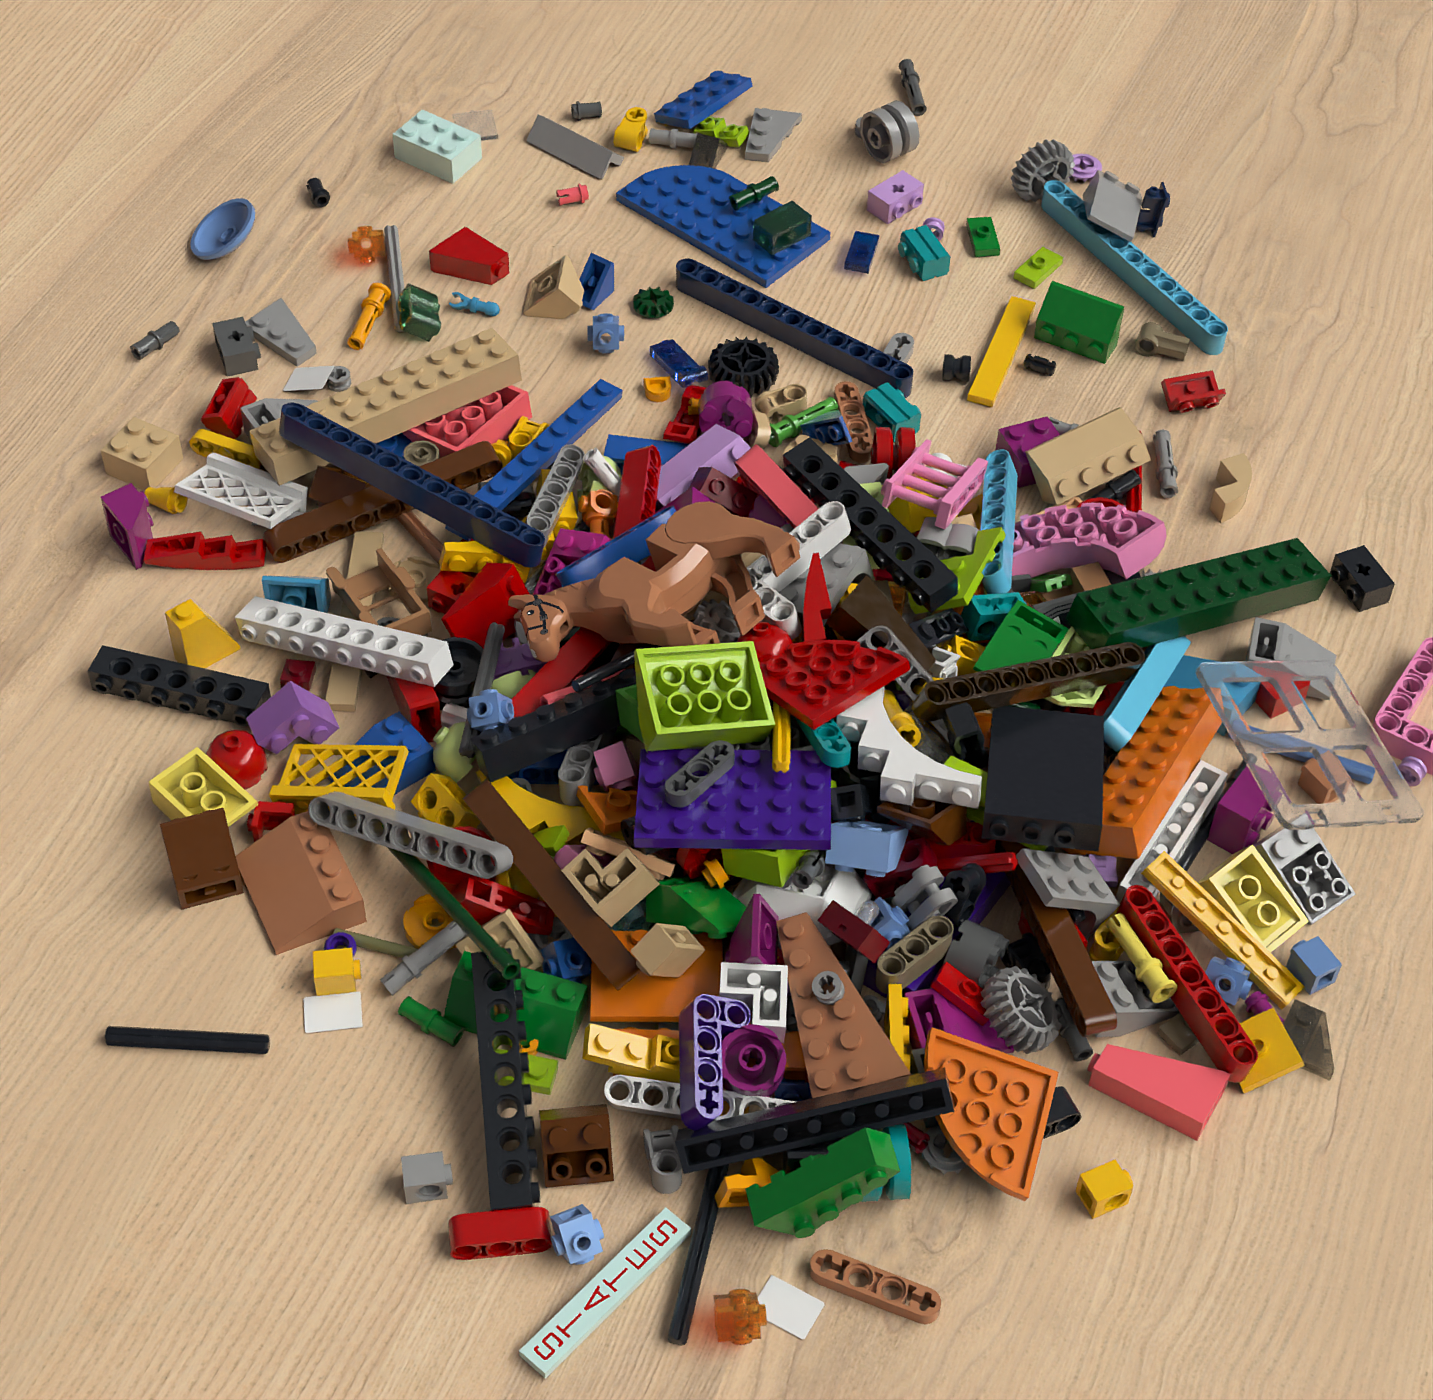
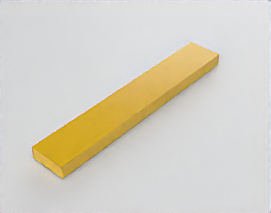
(1001, 351)
(1222, 929)

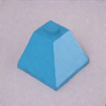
(298, 591)

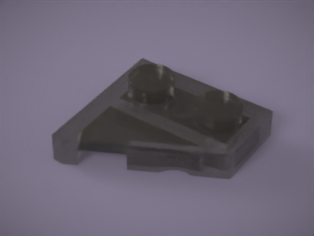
(1310, 1036)

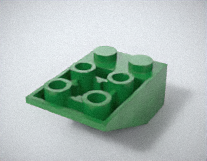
(1021, 638)
(694, 905)

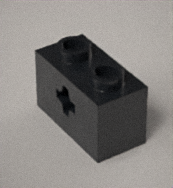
(1361, 578)

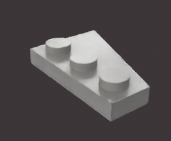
(768, 132)
(282, 333)

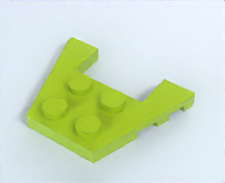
(968, 569)

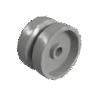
(889, 131)

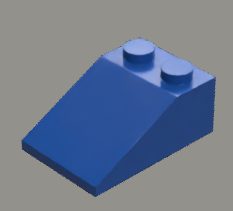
(395, 732)

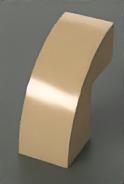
(1235, 479)

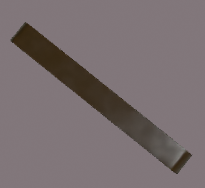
(1029, 680)

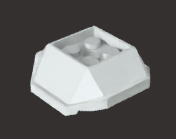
(843, 887)

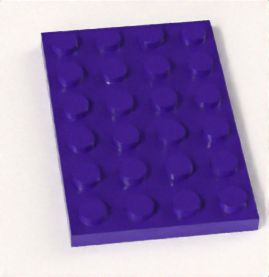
(742, 809)

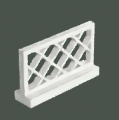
(243, 480)

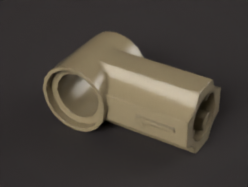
(1154, 340)

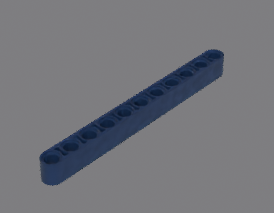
(792, 327)
(412, 484)

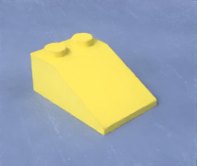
(198, 786)
(1255, 897)

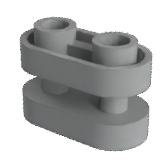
(912, 894)

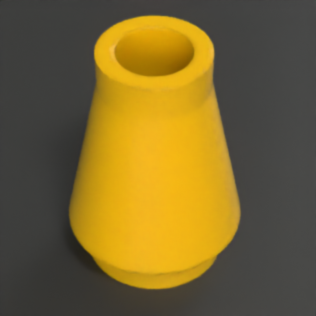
(166, 499)

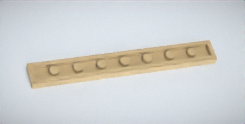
(344, 679)

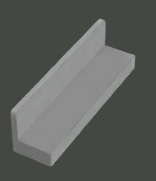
(572, 147)

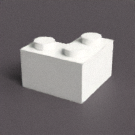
(761, 989)

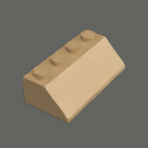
(1087, 456)

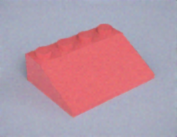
(479, 421)

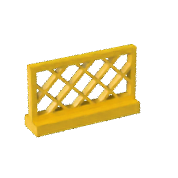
(307, 791)

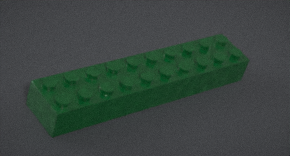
(1199, 596)

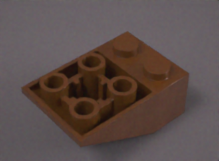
(202, 858)

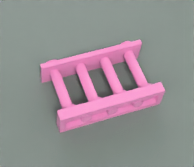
(950, 500)

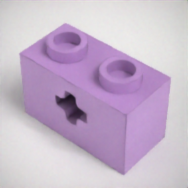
(895, 197)

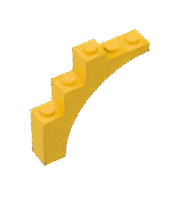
(473, 556)
(542, 813)

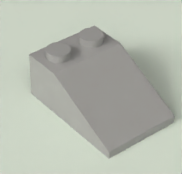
(1113, 204)

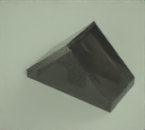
(707, 151)

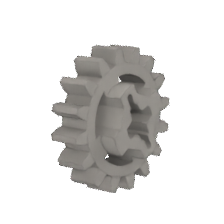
(717, 618)

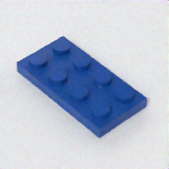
(703, 99)

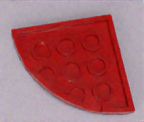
(827, 677)

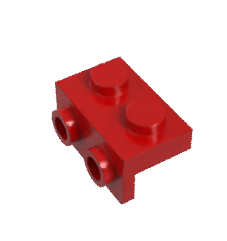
(1192, 391)

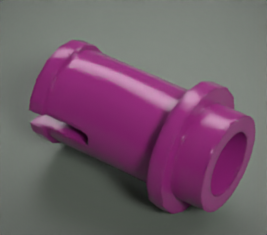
(1258, 1003)

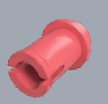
(574, 194)

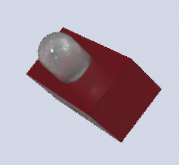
(856, 928)

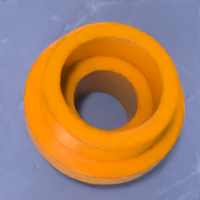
(714, 873)

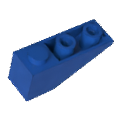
(828, 428)

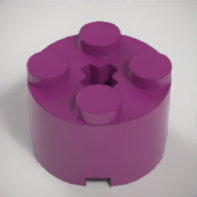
(726, 406)
(770, 1057)

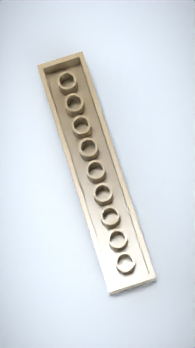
(398, 400)

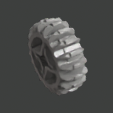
(1039, 165)
(1021, 1009)

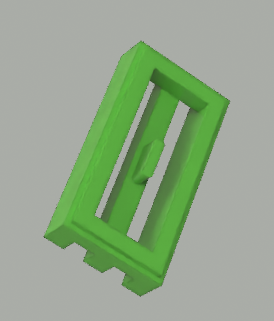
(1047, 582)

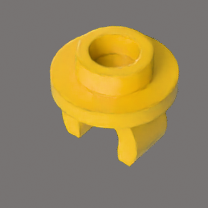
(503, 451)

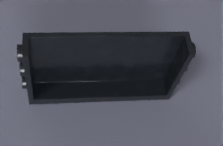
(1045, 778)

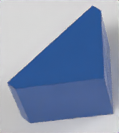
(597, 281)

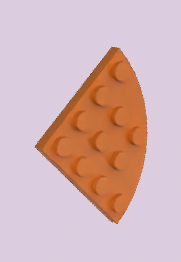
(997, 1109)

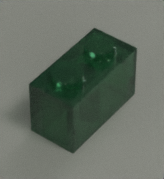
(782, 227)

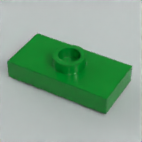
(983, 236)

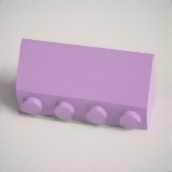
(714, 449)

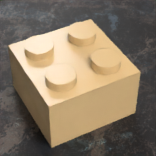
(142, 454)

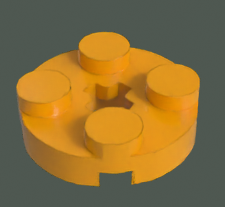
(420, 916)

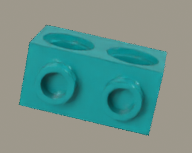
(986, 614)

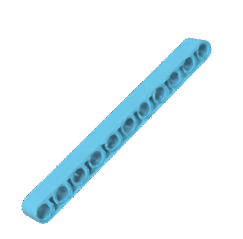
(1136, 270)

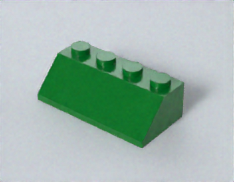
(550, 1012)

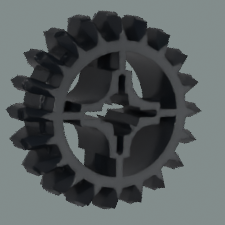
(744, 364)

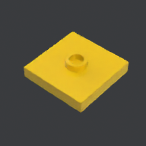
(1274, 1047)

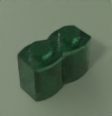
(419, 312)

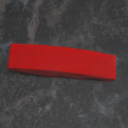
(198, 553)
(816, 602)

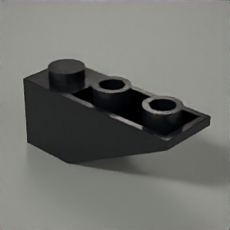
(939, 628)

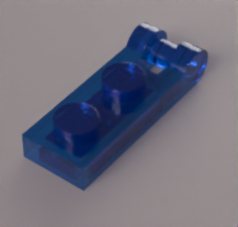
(678, 363)

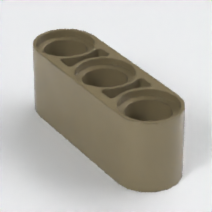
(919, 942)

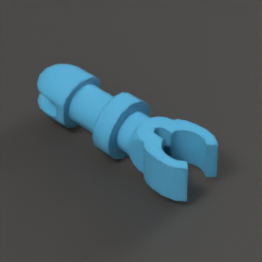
(475, 305)

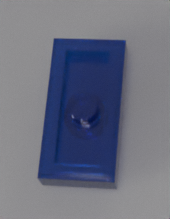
(861, 252)

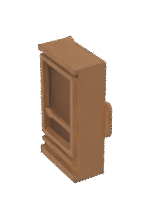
(376, 580)

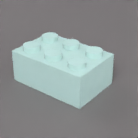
(437, 146)

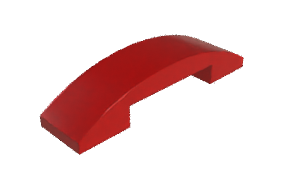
(685, 427)

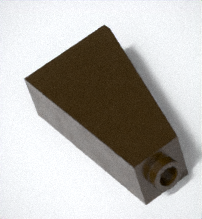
(870, 608)

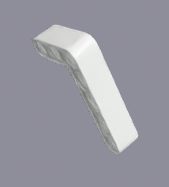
(815, 534)

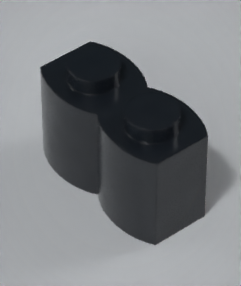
(965, 735)

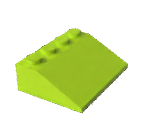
(701, 695)

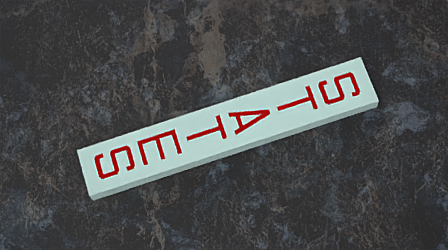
(604, 1293)

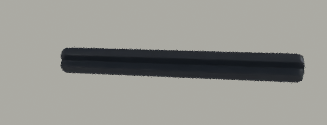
(187, 1039)

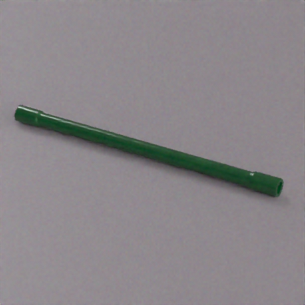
(497, 955)

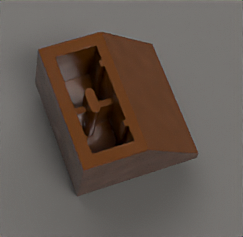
(576, 1145)

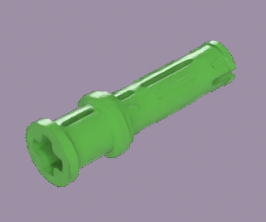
(790, 424)

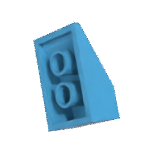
(1185, 676)

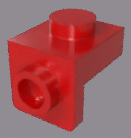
(268, 816)

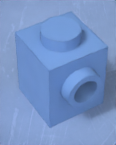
(1313, 964)

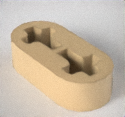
(760, 430)

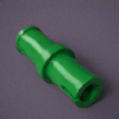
(431, 1021)

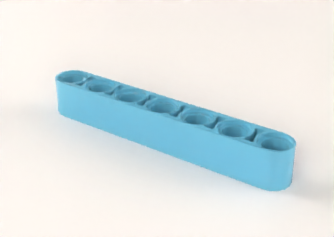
(999, 511)
(1141, 691)

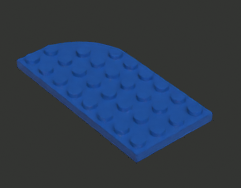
(697, 209)

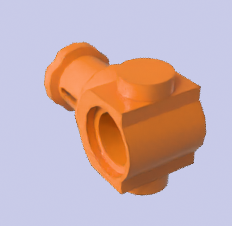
(595, 517)

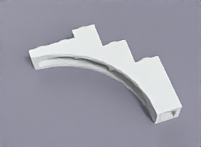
(903, 768)

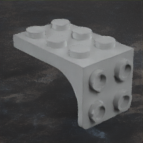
(840, 567)
(1071, 884)

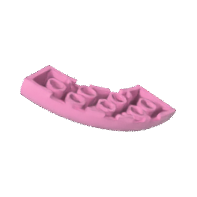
(1086, 535)

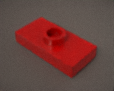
(960, 991)

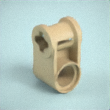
(782, 401)

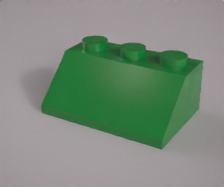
(1079, 322)

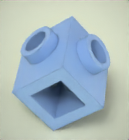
(576, 1235)

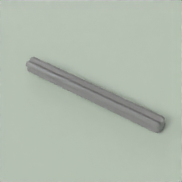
(395, 269)

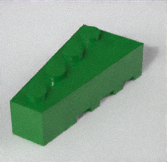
(824, 1184)

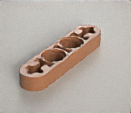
(856, 421)
(877, 1281)

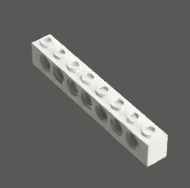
(345, 641)

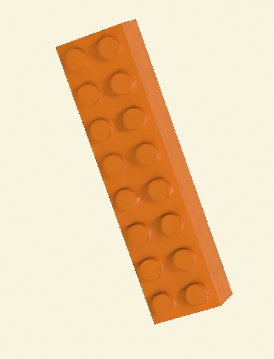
(1154, 769)

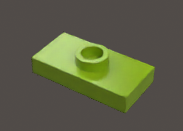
(1038, 267)

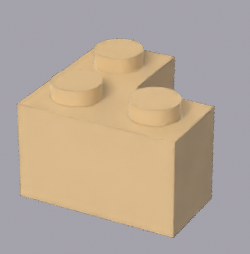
(610, 889)

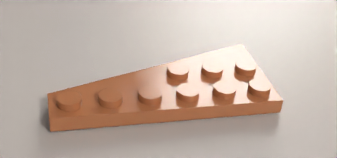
(841, 1040)

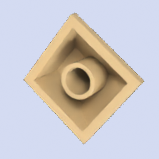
(555, 291)

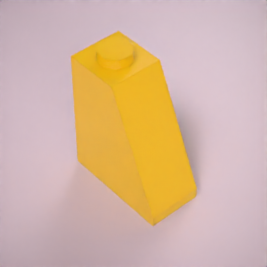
(197, 636)

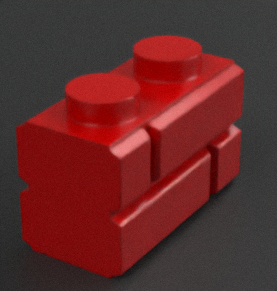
(224, 411)

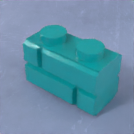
(924, 253)
(891, 409)

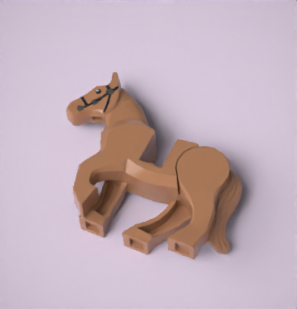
(633, 604)

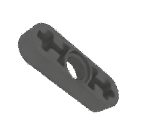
(694, 785)

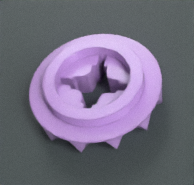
(1088, 163)

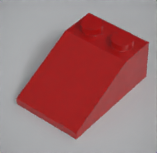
(485, 603)

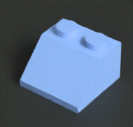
(866, 846)

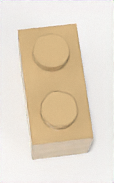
(667, 950)

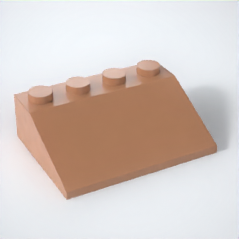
(300, 884)

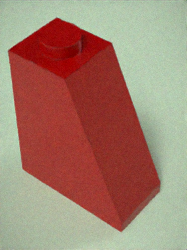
(469, 258)

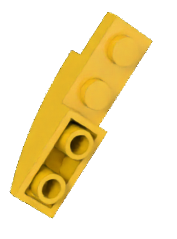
(633, 1054)

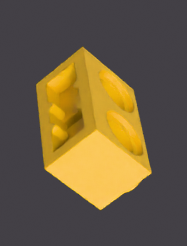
(442, 803)

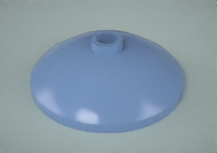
(223, 229)

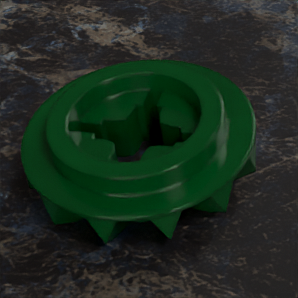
(643, 305)

